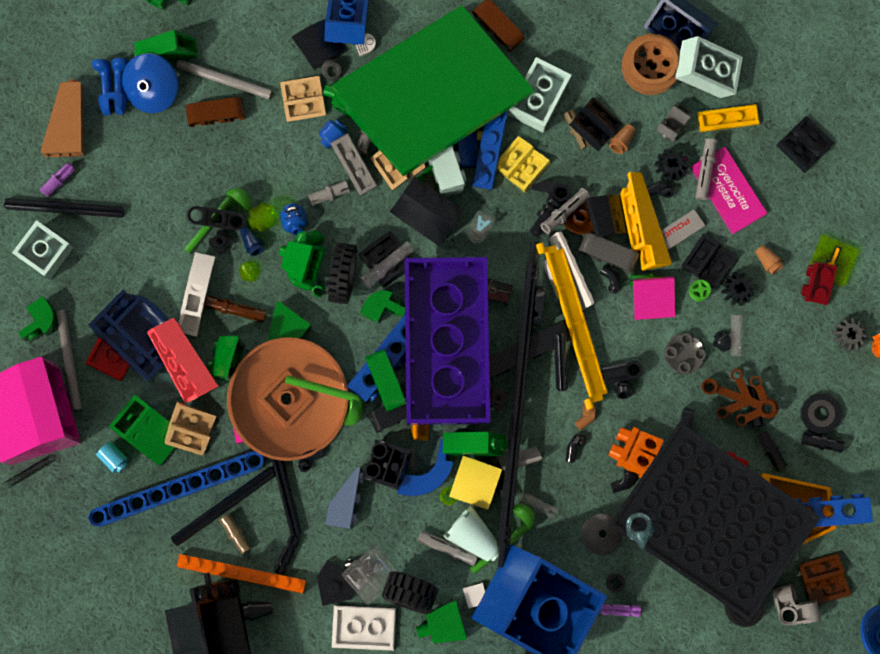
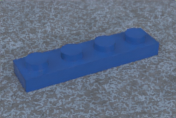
(490, 152)

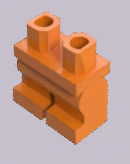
(638, 451)

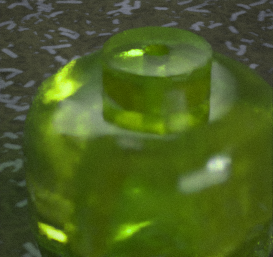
(249, 271)

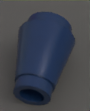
(252, 242)

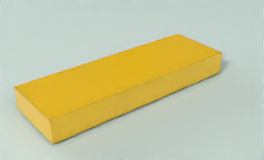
(728, 118)

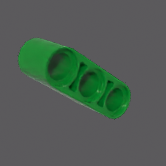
(385, 380)

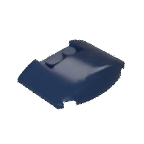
(125, 328)

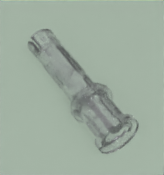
(378, 270)

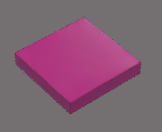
(654, 298)

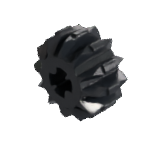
(667, 158)
(742, 296)

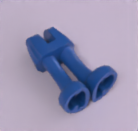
(104, 68)

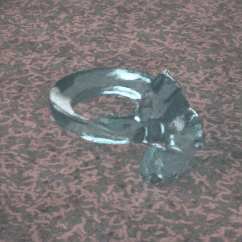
(642, 536)

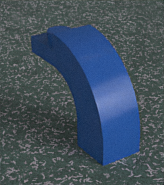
(430, 481)

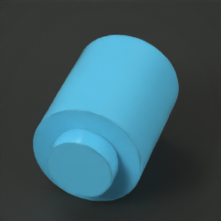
(112, 457)

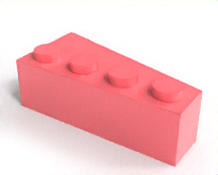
(181, 361)

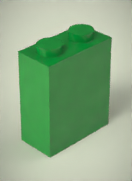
(474, 444)

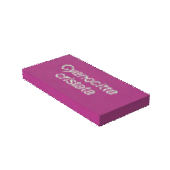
(731, 193)

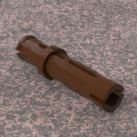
(227, 306)

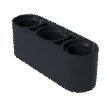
(225, 222)

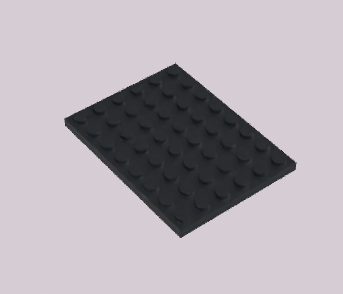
(716, 521)

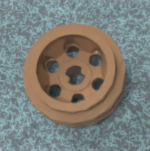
(644, 79)

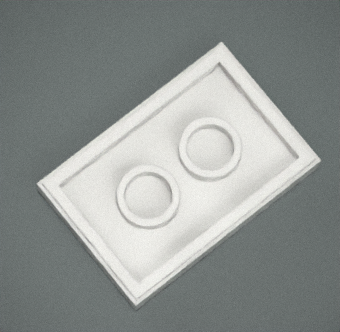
(364, 628)

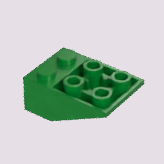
(143, 429)

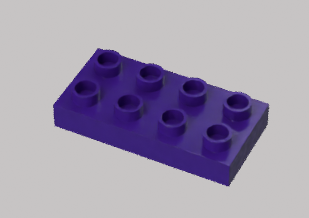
(447, 341)

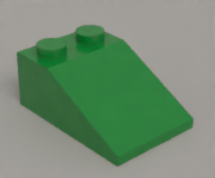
(227, 356)

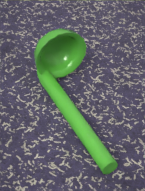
(234, 195)
(355, 406)
(528, 519)

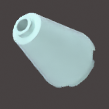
(473, 535)

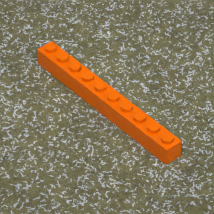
(241, 573)

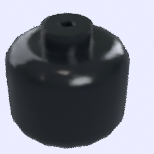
(722, 341)

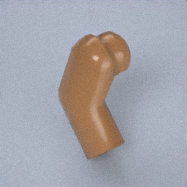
(587, 417)

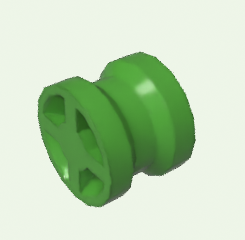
(702, 288)

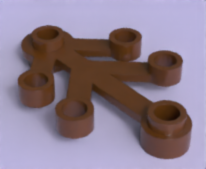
(744, 398)

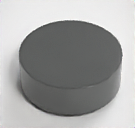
(331, 69)

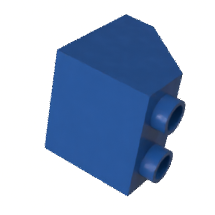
(538, 605)

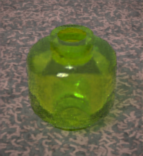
(262, 217)

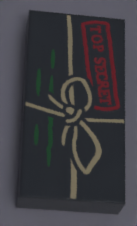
(499, 291)

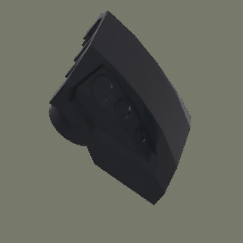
(387, 464)

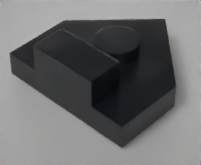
(332, 585)

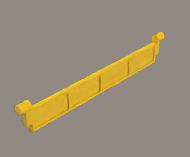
(576, 323)

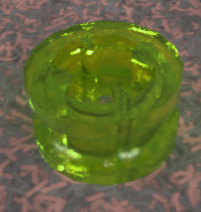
(443, 492)

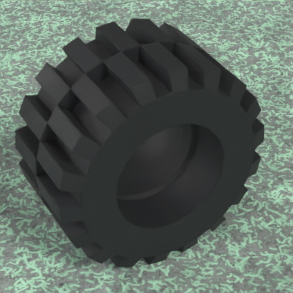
(410, 592)

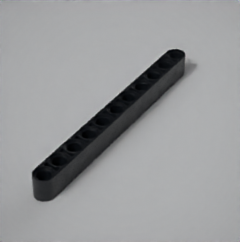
(498, 364)

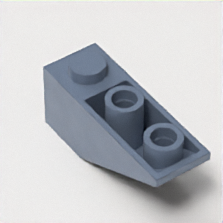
(342, 506)

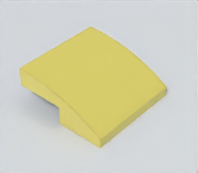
(522, 164)
(475, 482)

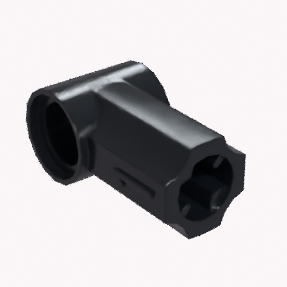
(620, 373)

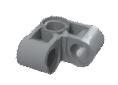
(786, 599)

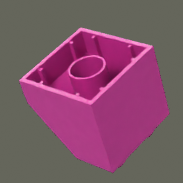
(34, 412)

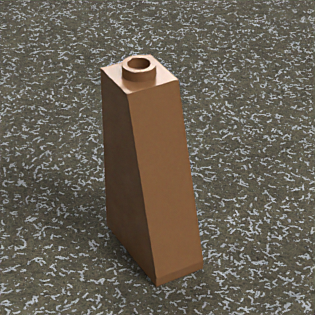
(67, 123)

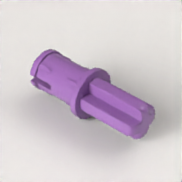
(57, 180)

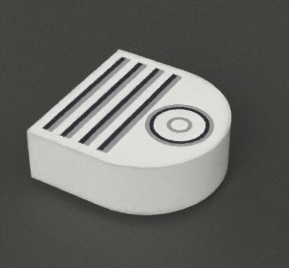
(368, 47)

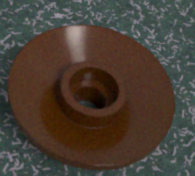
(576, 226)

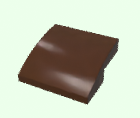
(824, 579)

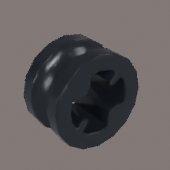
(610, 586)

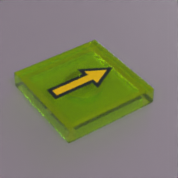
(838, 254)

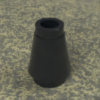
(255, 609)

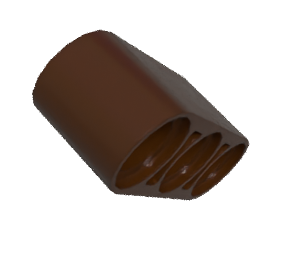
(499, 24)
(215, 111)

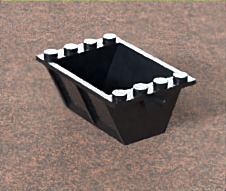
(211, 622)

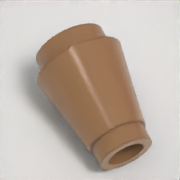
(622, 139)
(769, 260)

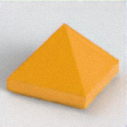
(420, 432)

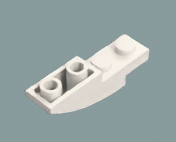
(196, 293)

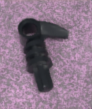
(553, 202)

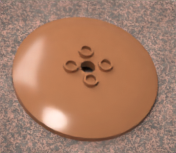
(292, 428)

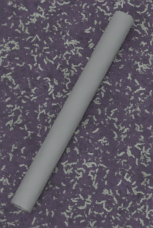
(224, 79)
(68, 360)

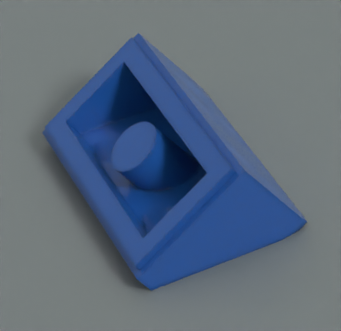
(468, 151)

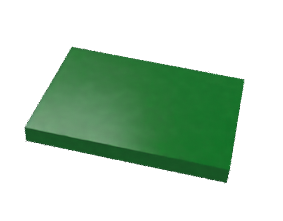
(431, 90)

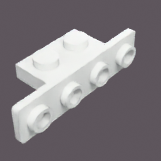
(584, 295)

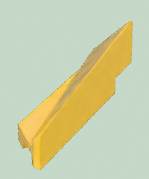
(643, 224)

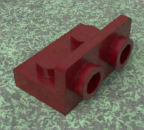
(819, 282)

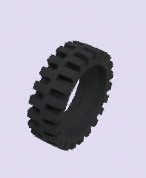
(342, 273)

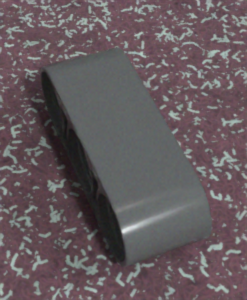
(609, 252)

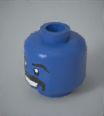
(293, 218)

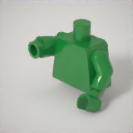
(303, 260)

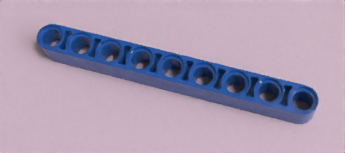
(167, 489)

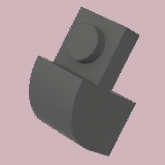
(674, 122)

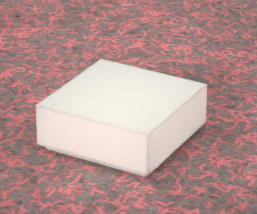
(474, 594)

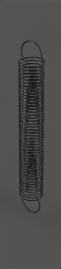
(17, 475)

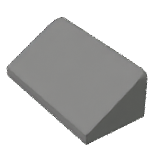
(526, 457)

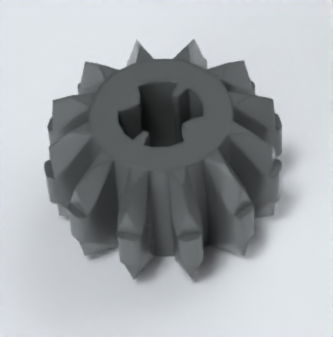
(847, 327)

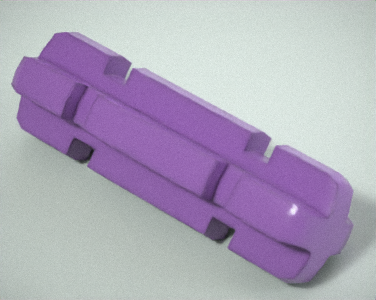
(621, 610)

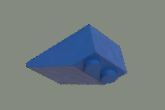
(346, 21)

